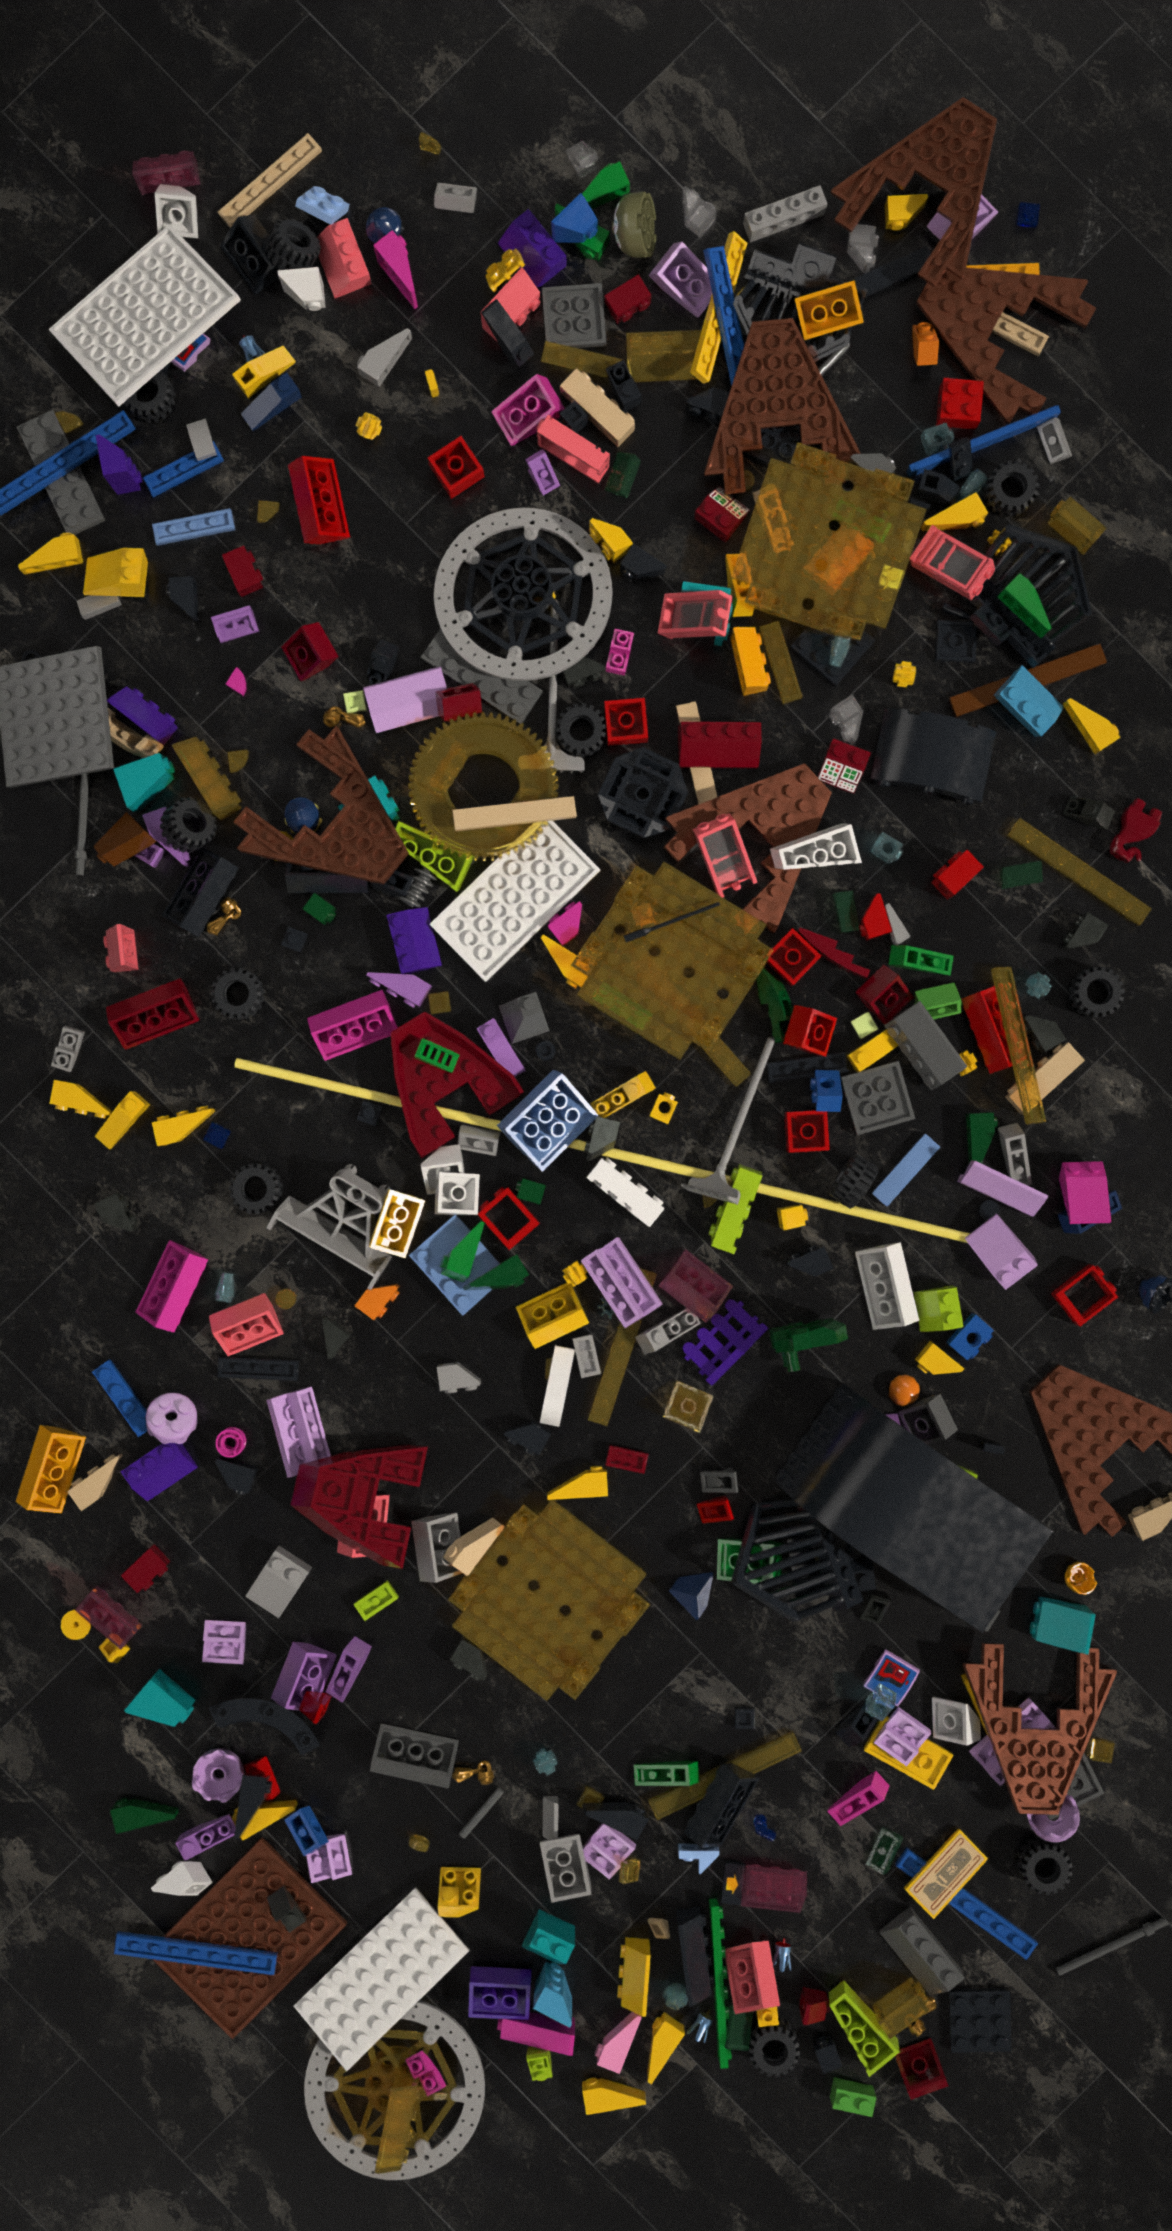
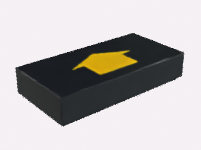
(733, 1883)

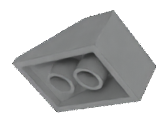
(278, 1581)
(565, 1868)

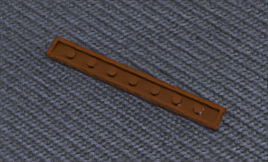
(1045, 674)

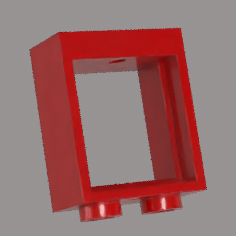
(486, 1206)
(1108, 1288)

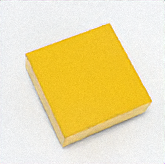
(432, 383)

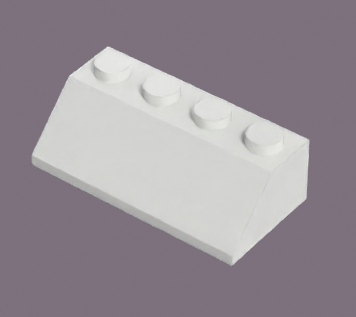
(887, 1286)

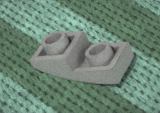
(201, 439)
(68, 1048)

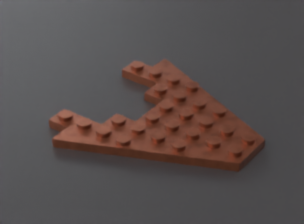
(775, 388)
(1084, 1428)

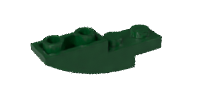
(772, 992)

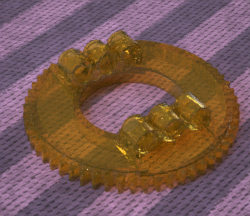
(446, 756)

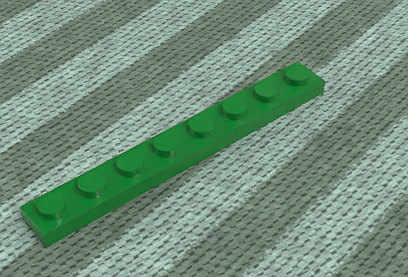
(719, 1974)

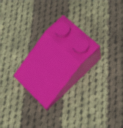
(394, 261)
(526, 407)
(1085, 1192)

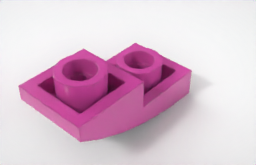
(619, 652)
(422, 2067)

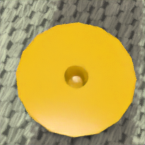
(74, 1625)

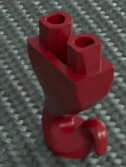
(1135, 828)

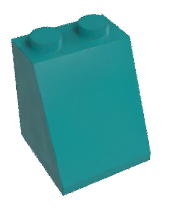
(144, 780)
(1063, 1624)
(162, 1701)
(550, 1938)

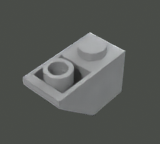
(455, 1376)

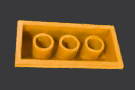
(50, 1469)

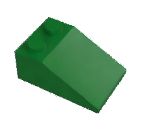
(728, 1553)

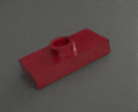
(626, 1459)

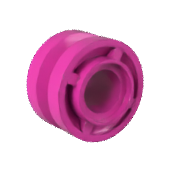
(221, 1442)

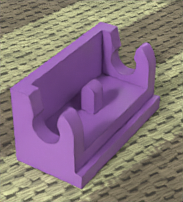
(235, 624)

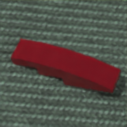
(826, 947)

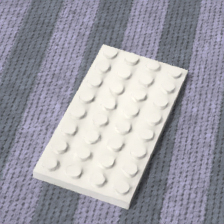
(514, 900)
(381, 1978)

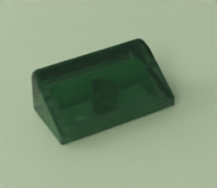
(623, 474)
(1021, 874)
(846, 912)
(884, 1850)
(738, 2030)

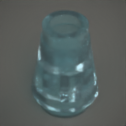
(974, 482)
(839, 650)
(225, 1288)

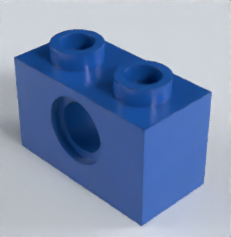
(827, 1090)
(959, 1342)
(306, 1830)

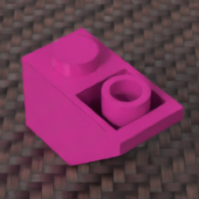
(567, 925)

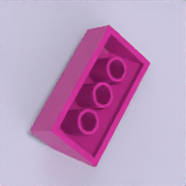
(352, 1025)
(171, 1286)

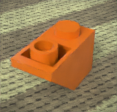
(925, 344)
(375, 1300)

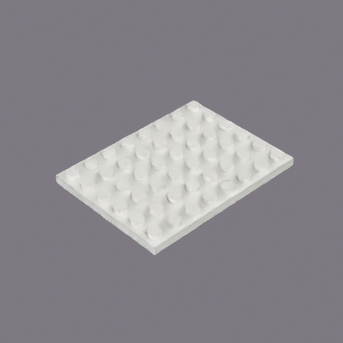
(144, 315)

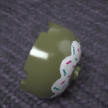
(635, 225)

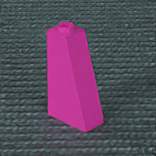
(539, 2032)

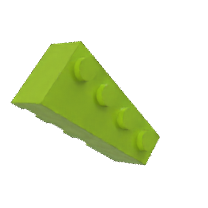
(441, 862)
(731, 1215)
(862, 2028)

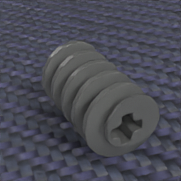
(418, 886)

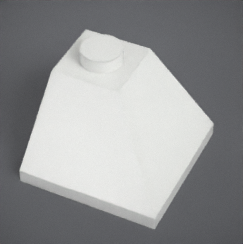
(176, 208)
(304, 287)
(444, 1159)
(457, 1194)
(955, 1722)

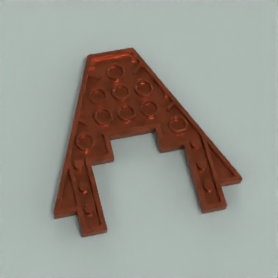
(950, 154)
(968, 310)
(780, 810)
(356, 842)
(1033, 1760)

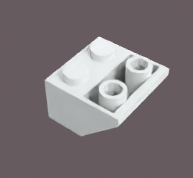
(183, 1879)

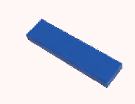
(179, 471)

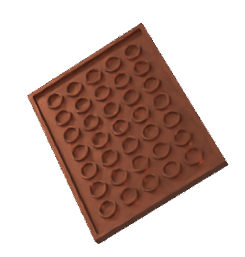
(239, 1916)

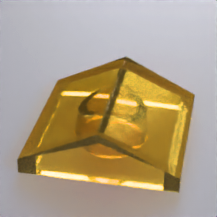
(687, 1406)

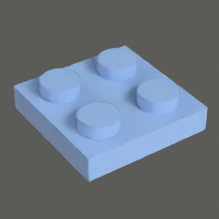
(322, 205)

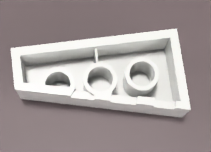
(823, 848)
(625, 1192)

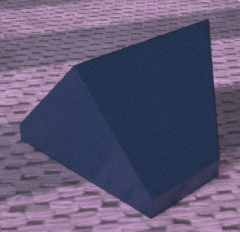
(693, 1592)

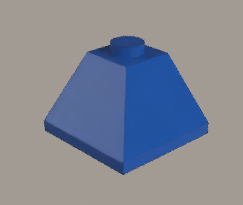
(575, 222)

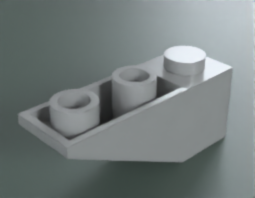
(667, 1331)

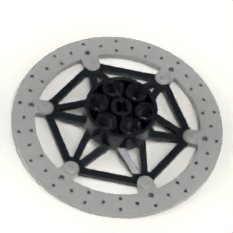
(508, 520)

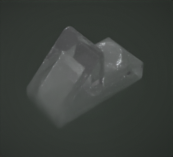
(582, 158)

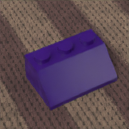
(538, 249)
(117, 467)
(144, 714)
(414, 940)
(159, 1469)
(499, 1993)

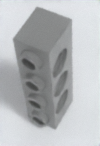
(785, 213)

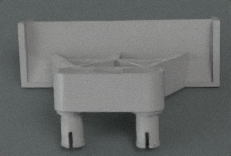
(333, 1235)

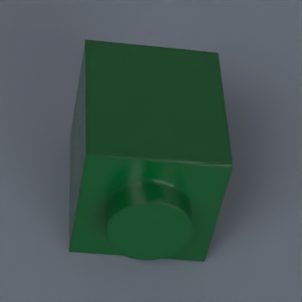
(320, 909)
(530, 1190)

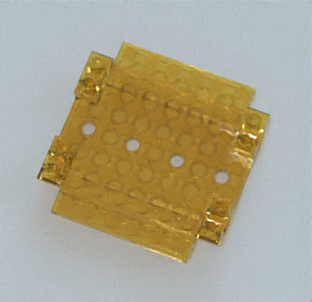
(793, 533)
(651, 991)
(525, 1625)

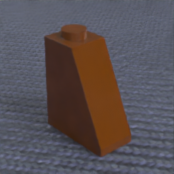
(123, 841)

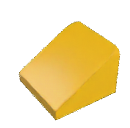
(112, 1652)

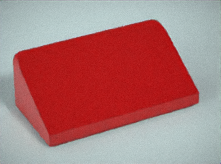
(262, 1767)

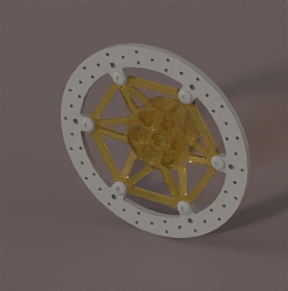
(417, 2164)

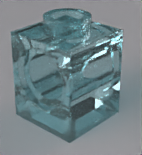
(930, 444)
(877, 848)
(880, 1702)

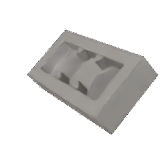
(586, 1356)

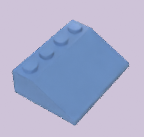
(548, 1120)
(429, 1256)

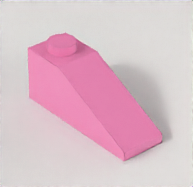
(617, 2043)

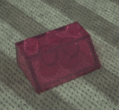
(167, 170)
(695, 1286)
(108, 1617)
(774, 1888)

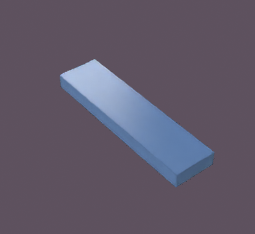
(193, 527)
(905, 1170)

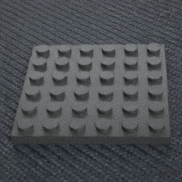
(54, 717)

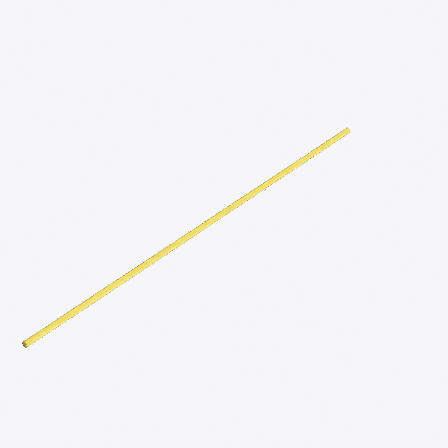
(613, 1153)

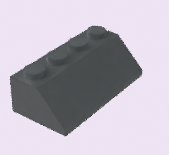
(925, 1045)
(414, 1755)
(922, 1953)

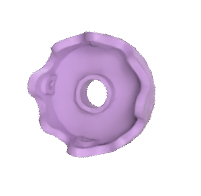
(176, 1430)
(218, 1788)
(1060, 1829)

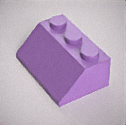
(304, 1670)

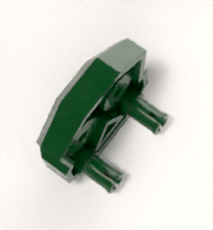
(800, 1336)

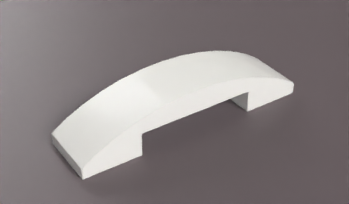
(557, 1385)

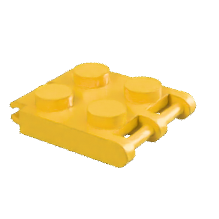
(501, 271)

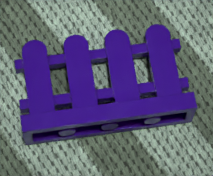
(721, 1352)

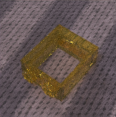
(1076, 524)
(901, 2007)

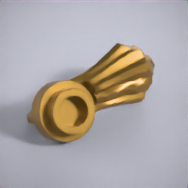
(332, 718)
(227, 907)
(463, 1773)
(918, 2027)

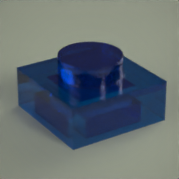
(1028, 214)
(217, 1135)

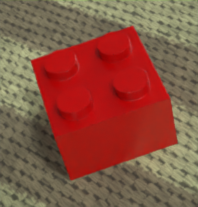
(960, 403)
(456, 467)
(626, 721)
(955, 876)
(792, 957)
(810, 1030)
(806, 1131)

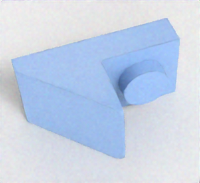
(705, 1856)

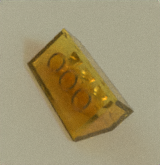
(661, 355)
(207, 777)
(397, 2124)

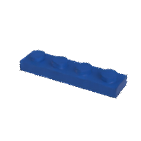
(122, 1396)

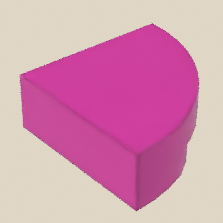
(237, 682)

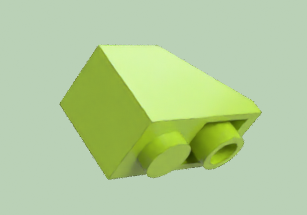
(539, 2063)

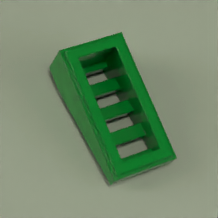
(419, 1055)

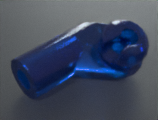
(761, 1827)

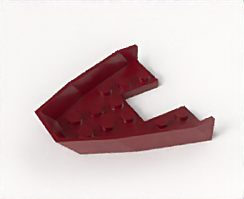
(423, 1084)
(341, 1496)

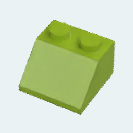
(938, 1309)

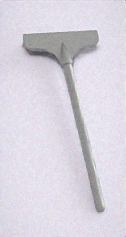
(561, 760)
(716, 1184)

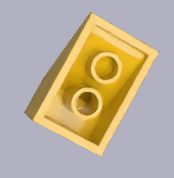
(117, 573)

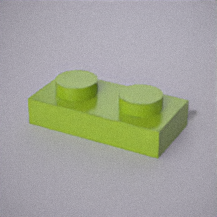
(376, 1600)

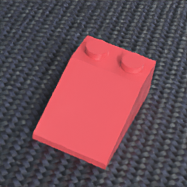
(121, 949)

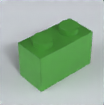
(940, 1000)
(853, 2097)

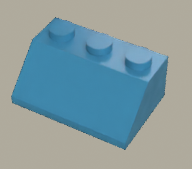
(1029, 701)
(553, 1994)

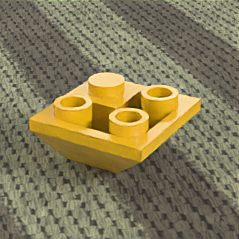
(610, 538)
(458, 1891)

